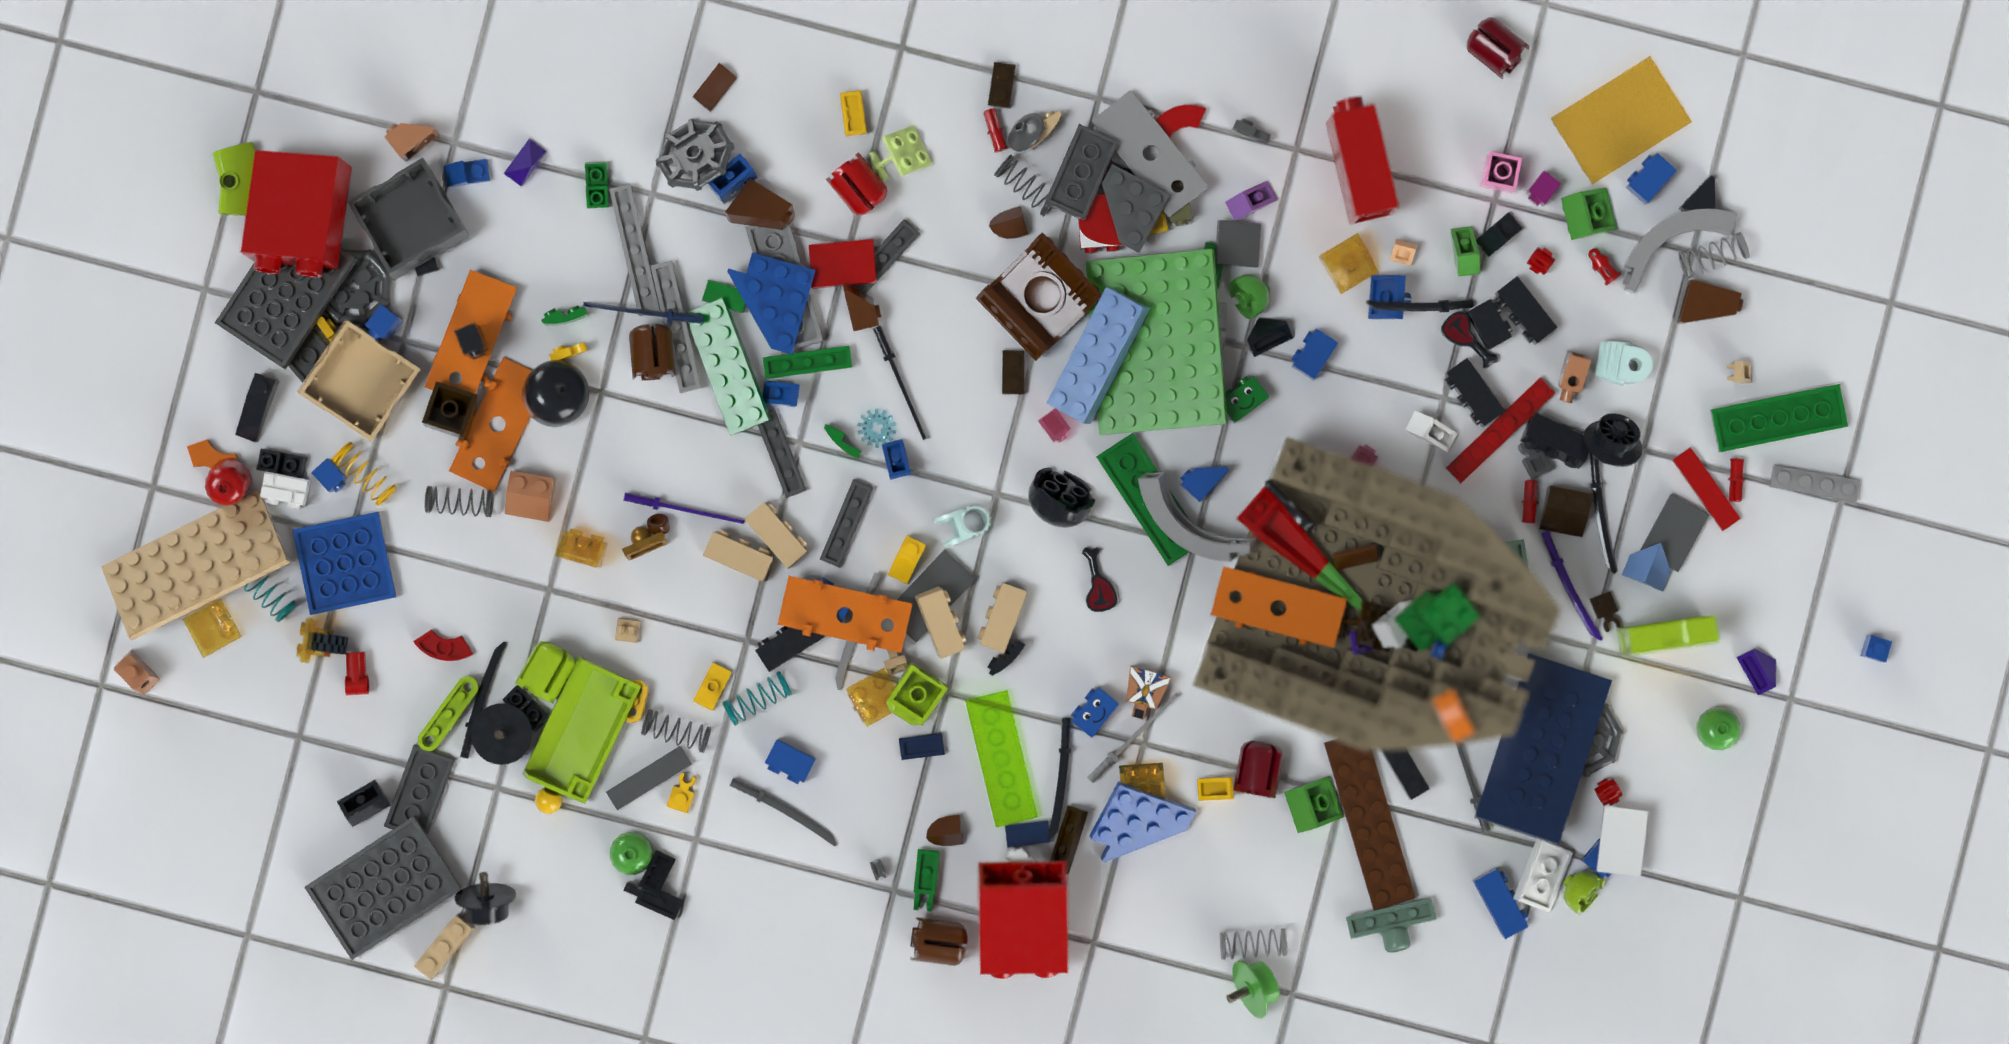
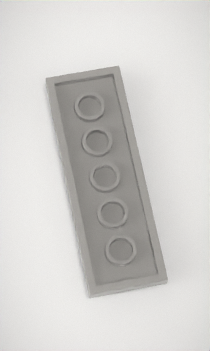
(782, 246)

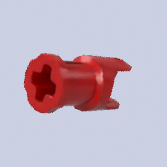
(1601, 261)

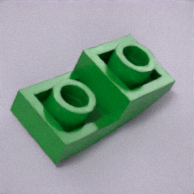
(597, 184)
(557, 317)

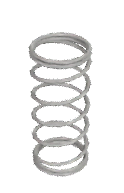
(1742, 244)
(1283, 943)

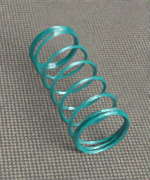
(284, 611)
(787, 691)

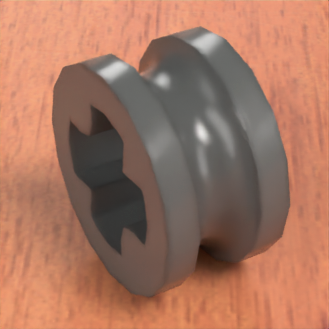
(878, 869)

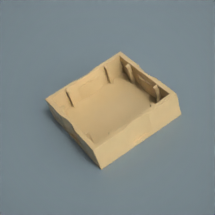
(358, 380)

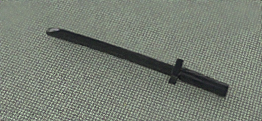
(1441, 305)
(888, 356)
(1600, 515)
(480, 698)
(1062, 776)

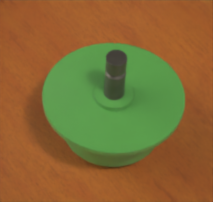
(1254, 986)

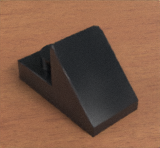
(1498, 234)

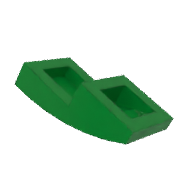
(838, 437)

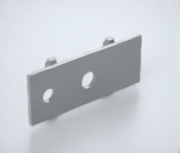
(1135, 130)

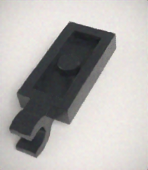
(664, 904)

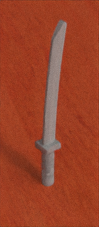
(849, 645)
(1113, 757)

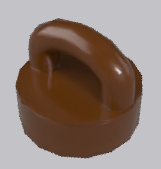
(658, 523)

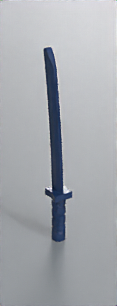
(670, 315)

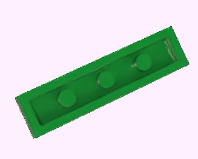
(807, 362)

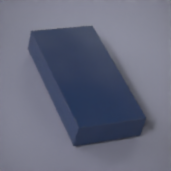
(921, 746)
(1027, 834)

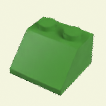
(1588, 213)
(1313, 804)

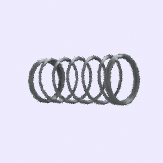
(1003, 168)
(429, 503)
(645, 728)

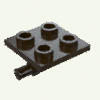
(1366, 634)

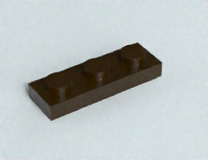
(1069, 835)

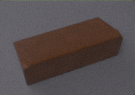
(714, 87)
(1355, 557)

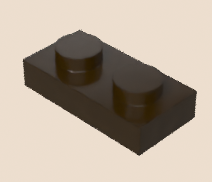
(1001, 85)
(1013, 372)

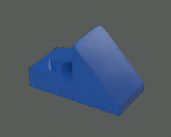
(466, 173)
(781, 393)
(896, 459)

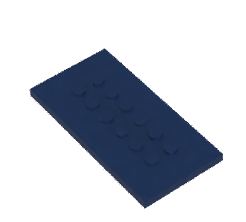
(1543, 761)

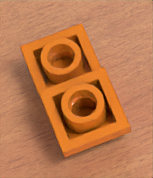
(1453, 715)

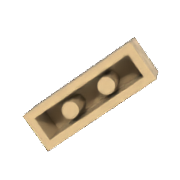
(777, 534)
(739, 555)
(1002, 617)
(940, 622)
(444, 946)

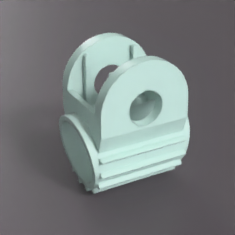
(1614, 363)
(957, 523)

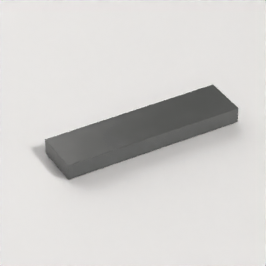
(891, 250)
(781, 456)
(846, 523)
(648, 778)

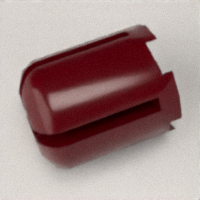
(1496, 46)
(1258, 769)

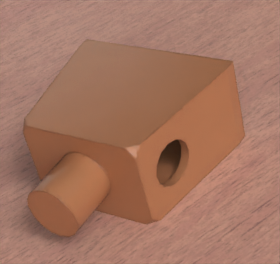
(136, 673)

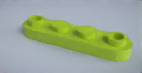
(448, 713)

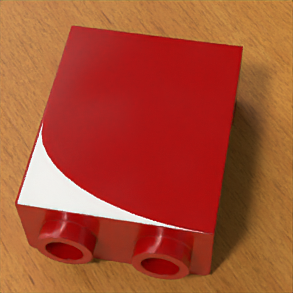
(1098, 228)

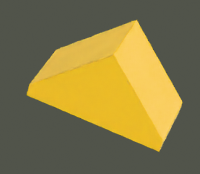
(1215, 788)

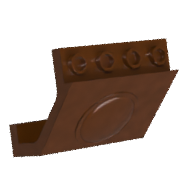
(1039, 296)

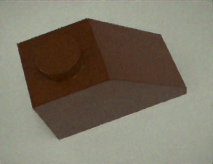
(861, 308)

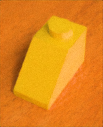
(907, 559)

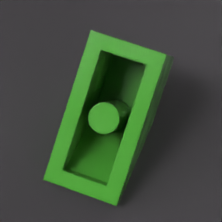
(1465, 251)

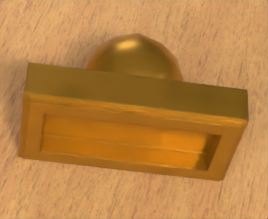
(643, 542)

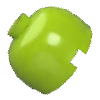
(1581, 890)

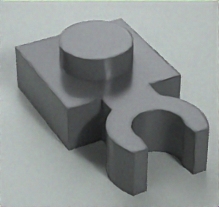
(1246, 128)
(1535, 462)

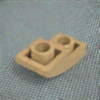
(1050, 122)

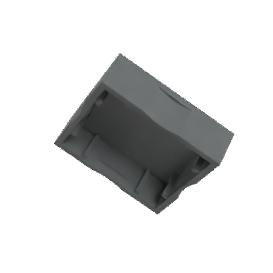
(408, 219)

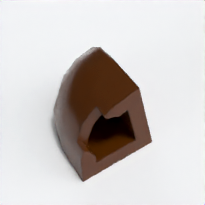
(1009, 224)
(945, 831)

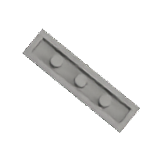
(1814, 483)

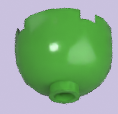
(1251, 294)
(1718, 728)
(631, 853)

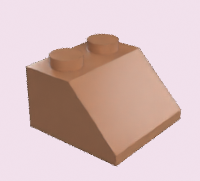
(409, 138)
(529, 496)

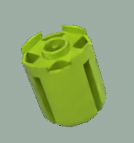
(546, 670)

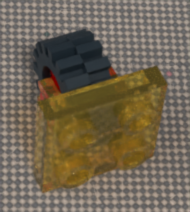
(319, 642)

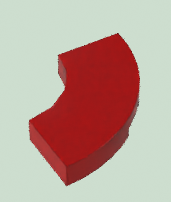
(1180, 117)
(442, 648)

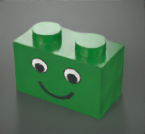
(1244, 398)

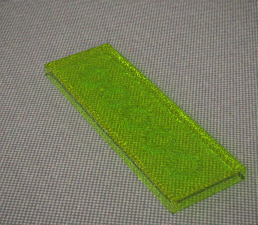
(1001, 758)

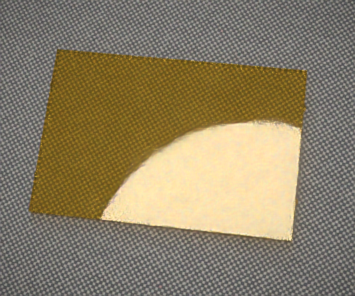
(1621, 120)

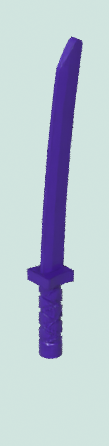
(637, 499)
(1557, 562)

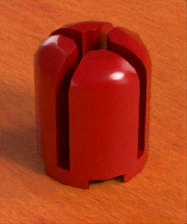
(858, 185)

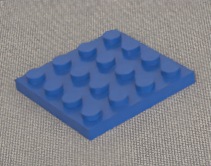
(344, 563)

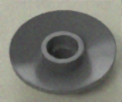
(1026, 132)

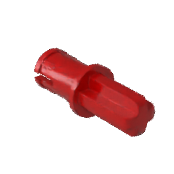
(995, 130)
(1736, 480)
(1529, 501)

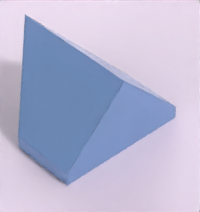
(1648, 567)

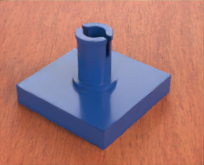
(1388, 289)

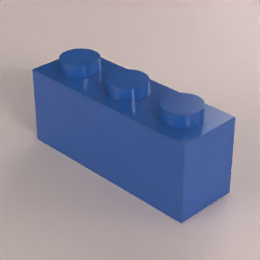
(1501, 902)

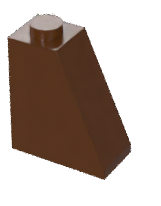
(760, 208)
(1708, 302)

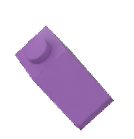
(1251, 200)

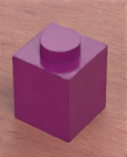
(1542, 189)

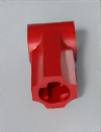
(356, 680)

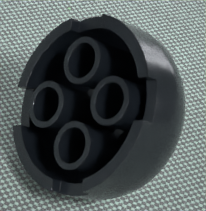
(549, 405)
(1053, 505)

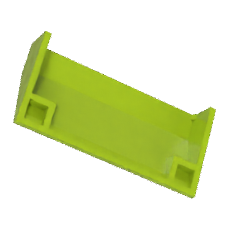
(581, 730)

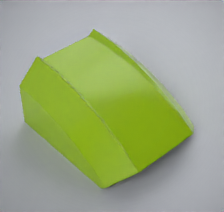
(916, 695)

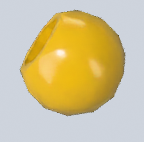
(548, 800)

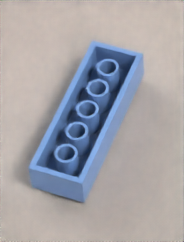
(1098, 355)

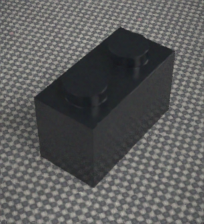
(1489, 324)
(472, 341)
(363, 803)

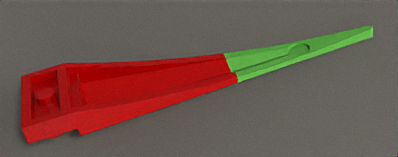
(1281, 532)

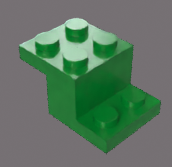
(1437, 617)

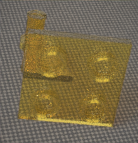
(212, 628)
(870, 696)

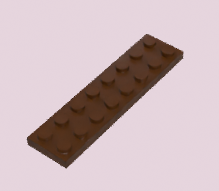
(1370, 824)

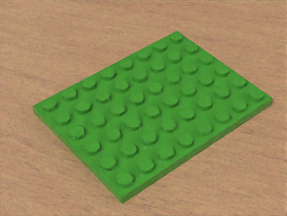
(1176, 358)

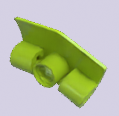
(234, 162)

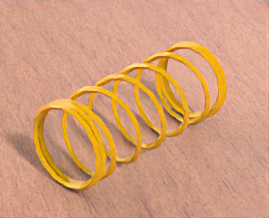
(342, 452)

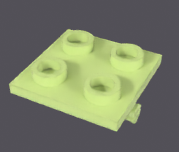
(905, 151)

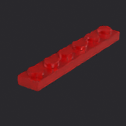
(1500, 430)

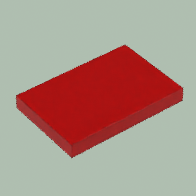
(843, 263)

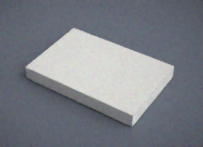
(1622, 841)
(1543, 875)

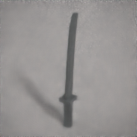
(761, 796)
(1484, 825)

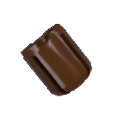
(651, 352)
(938, 931)

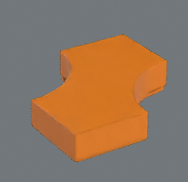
(205, 455)

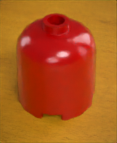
(234, 476)

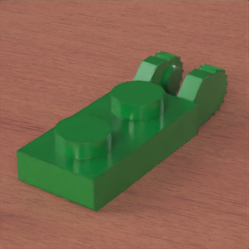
(926, 876)

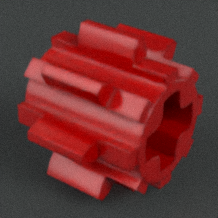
(1540, 260)
(1608, 792)

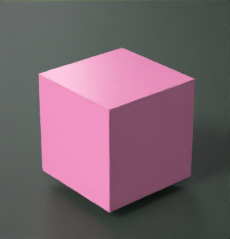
(1501, 172)

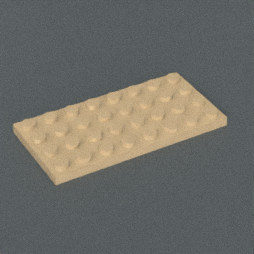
(194, 565)

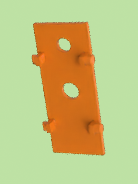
(483, 303)
(496, 448)
(815, 605)
(1308, 614)

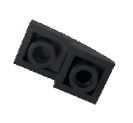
(281, 463)
(1000, 663)
(521, 699)

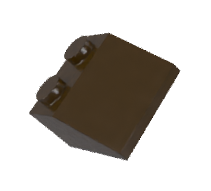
(450, 410)
(1565, 511)

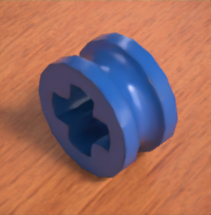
(1439, 649)

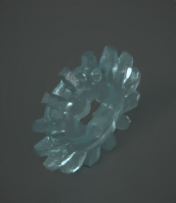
(868, 425)

